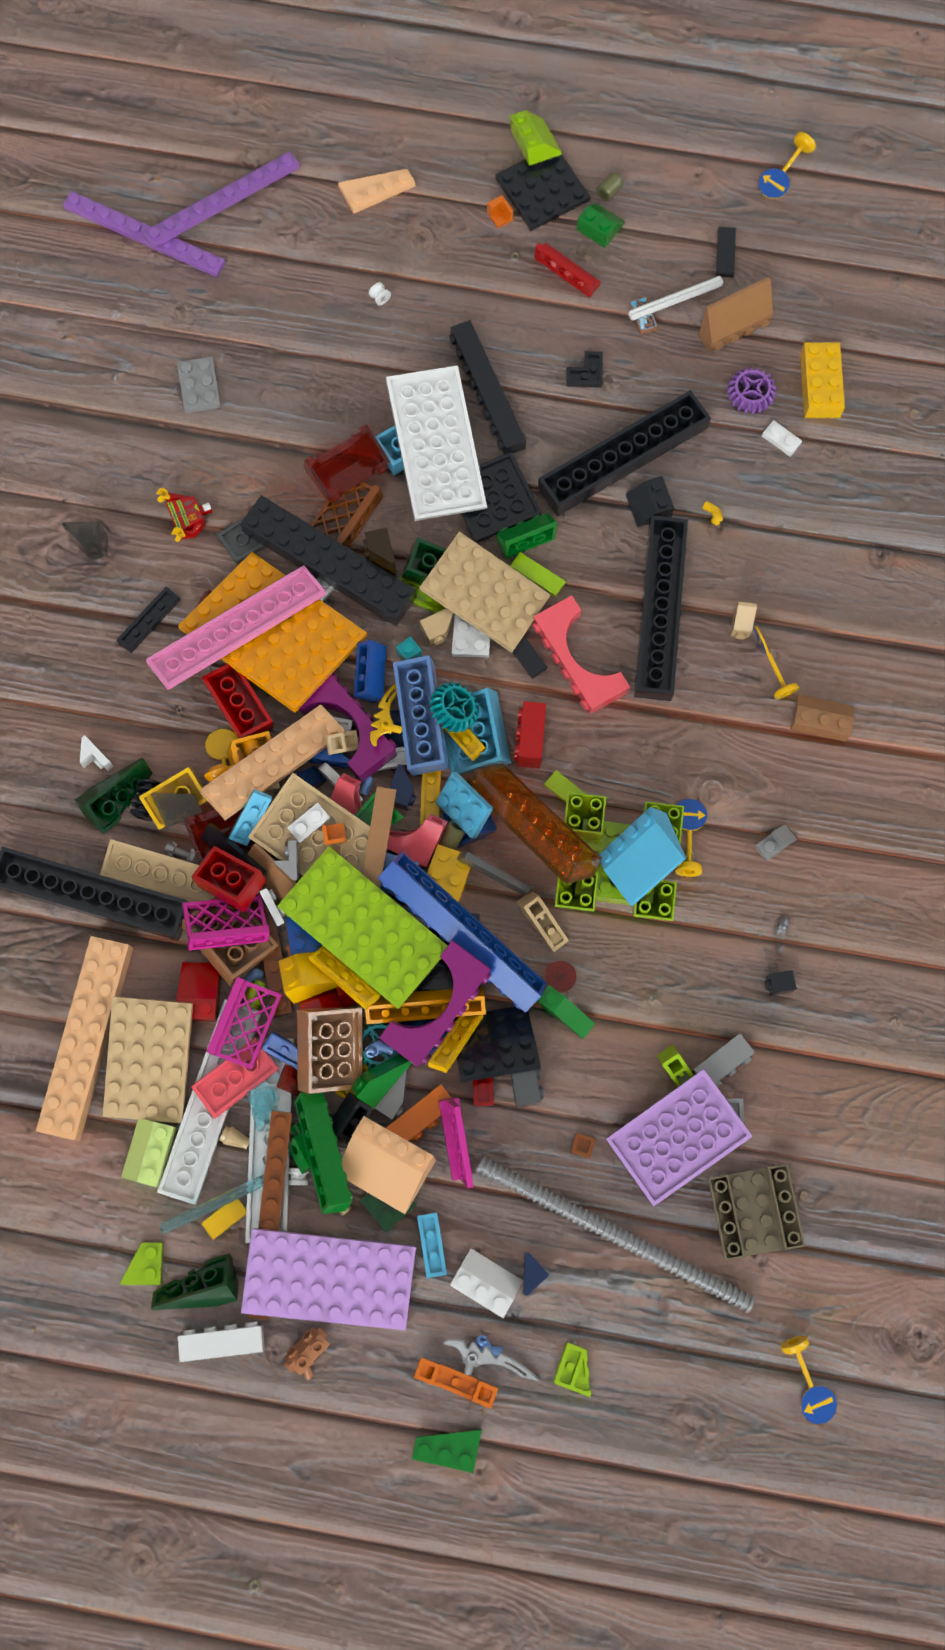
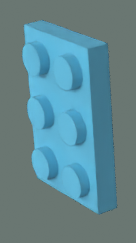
(464, 805)

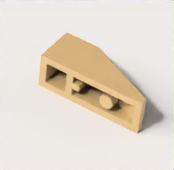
(542, 920)

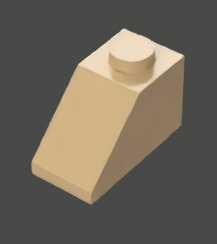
(743, 620)
(437, 626)

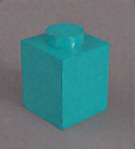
(408, 649)

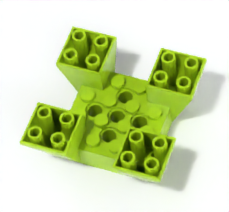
(586, 818)

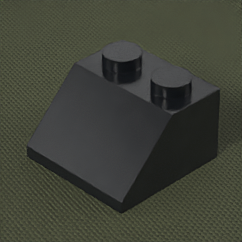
(650, 499)

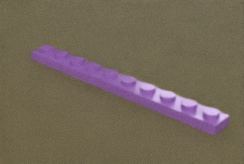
(221, 200)
(134, 229)

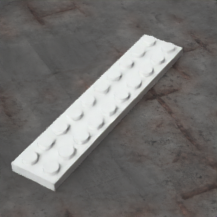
(199, 1130)
(257, 1156)

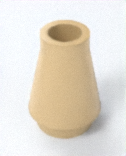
(233, 1137)

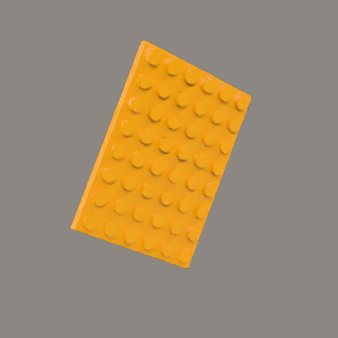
(293, 655)

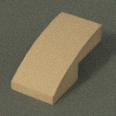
(342, 742)

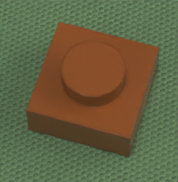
(583, 1145)

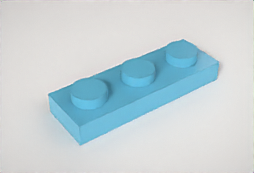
(250, 816)
(432, 1245)

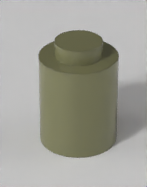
(609, 186)
(452, 836)

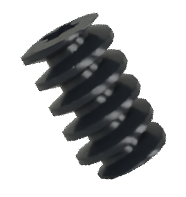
(140, 811)

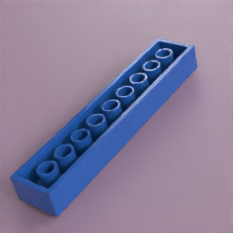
(455, 923)

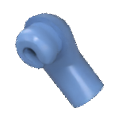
(482, 1341)

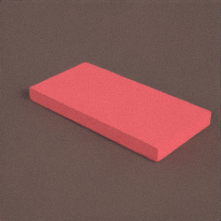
(231, 1081)

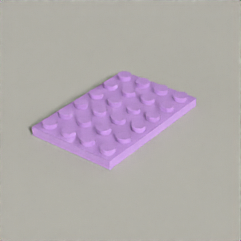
(679, 1137)

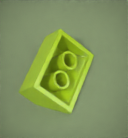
(533, 137)

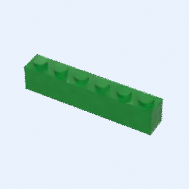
(323, 1152)

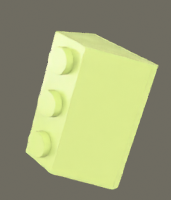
(149, 1152)

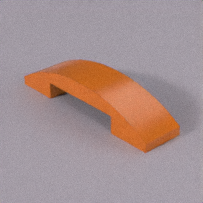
(456, 1382)

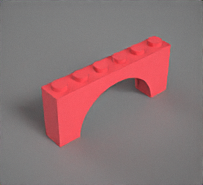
(593, 689)
(417, 843)

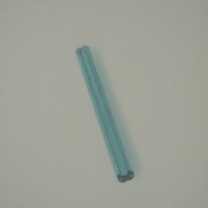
(212, 1204)

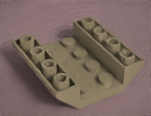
(756, 1212)

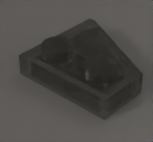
(175, 806)

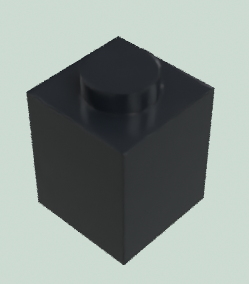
(780, 982)

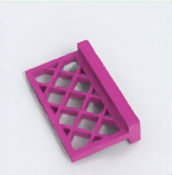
(225, 937)
(228, 1016)
(455, 1140)

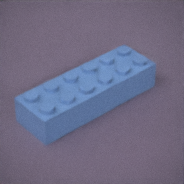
(421, 735)

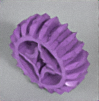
(754, 381)

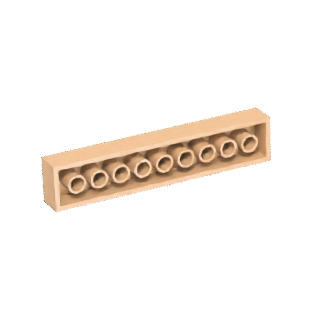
(84, 1039)

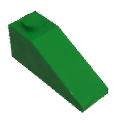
(565, 1012)
(378, 1080)

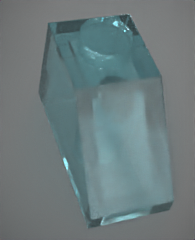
(262, 1103)

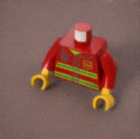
(185, 514)

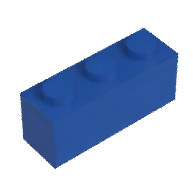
(370, 671)

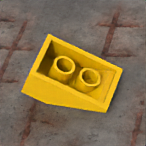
(181, 783)
(302, 978)

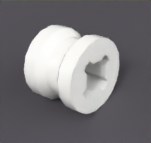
(379, 293)
(296, 1177)

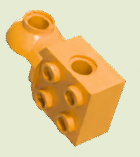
(238, 751)

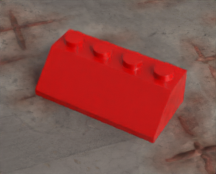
(238, 701)

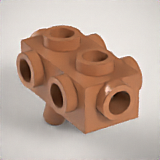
(306, 1352)

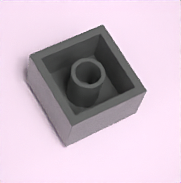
(526, 1088)

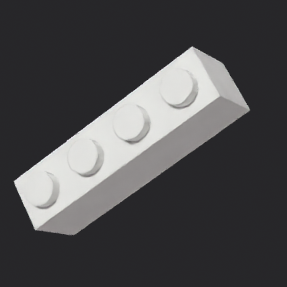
(221, 1343)

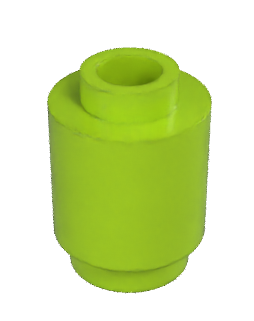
(251, 993)

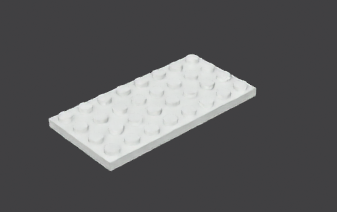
(436, 443)

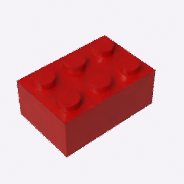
(530, 734)
(229, 878)

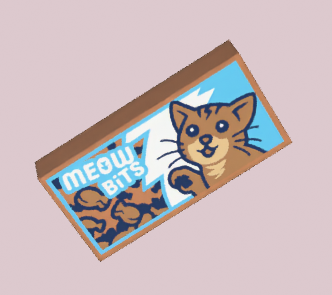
(646, 323)

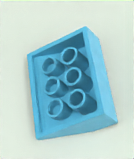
(490, 732)
(642, 855)

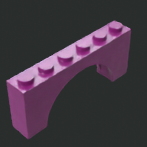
(367, 758)
(417, 1041)

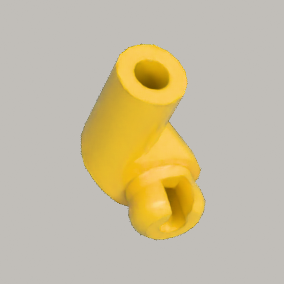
(715, 511)

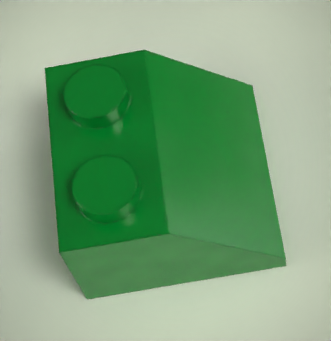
(599, 224)

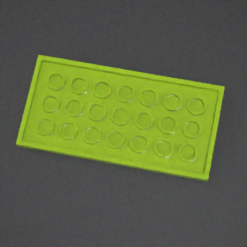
(363, 927)

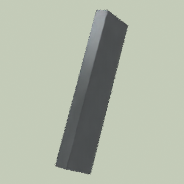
(494, 873)

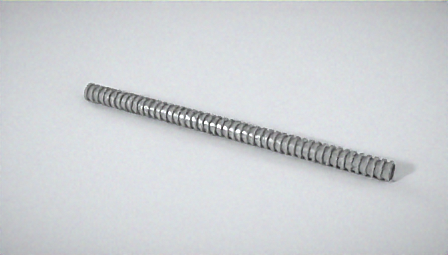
(617, 1235)

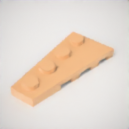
(373, 189)

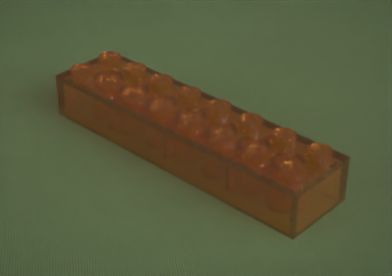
(536, 824)

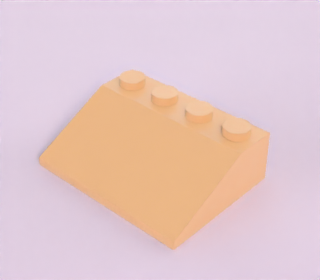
(386, 1165)

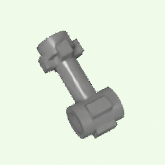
(171, 849)

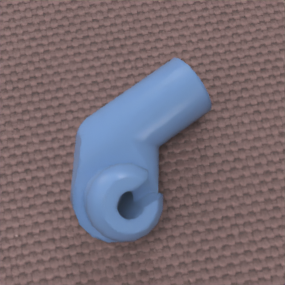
(366, 785)
(254, 974)
(378, 1047)

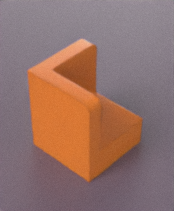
(500, 211)
(334, 834)

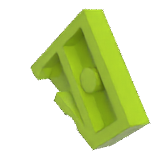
(145, 1266)
(573, 1370)

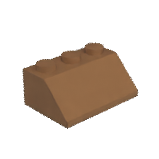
(822, 718)
(276, 878)

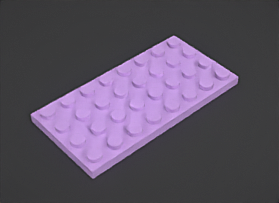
(328, 1279)

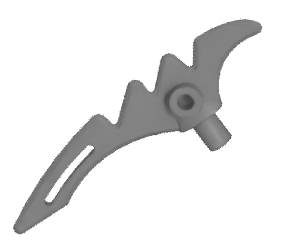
(474, 1357)

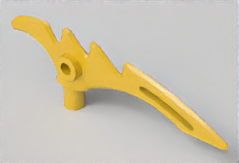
(385, 723)

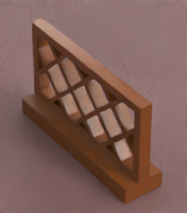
(359, 516)

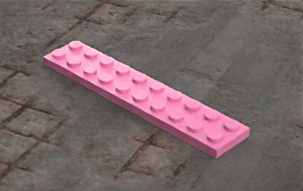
(235, 627)

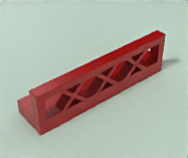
(566, 269)

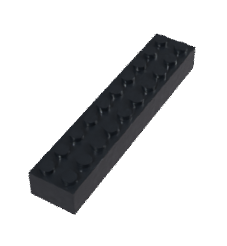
(623, 453)
(328, 560)
(661, 608)
(91, 894)

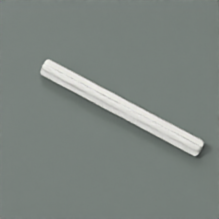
(675, 298)

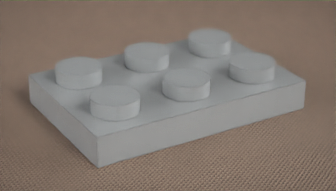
(198, 385)

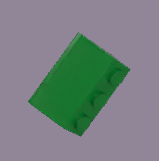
(526, 535)

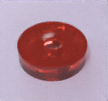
(564, 968)

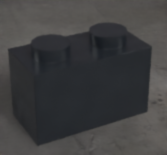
(349, 1116)

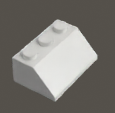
(486, 1283)

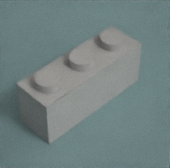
(726, 1059)

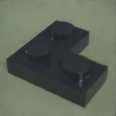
(588, 376)

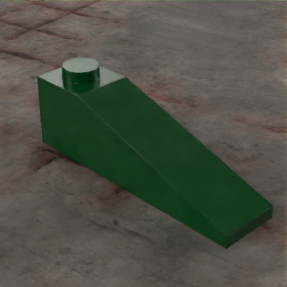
(109, 798)
(206, 1287)

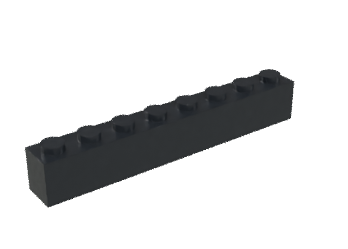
(487, 387)

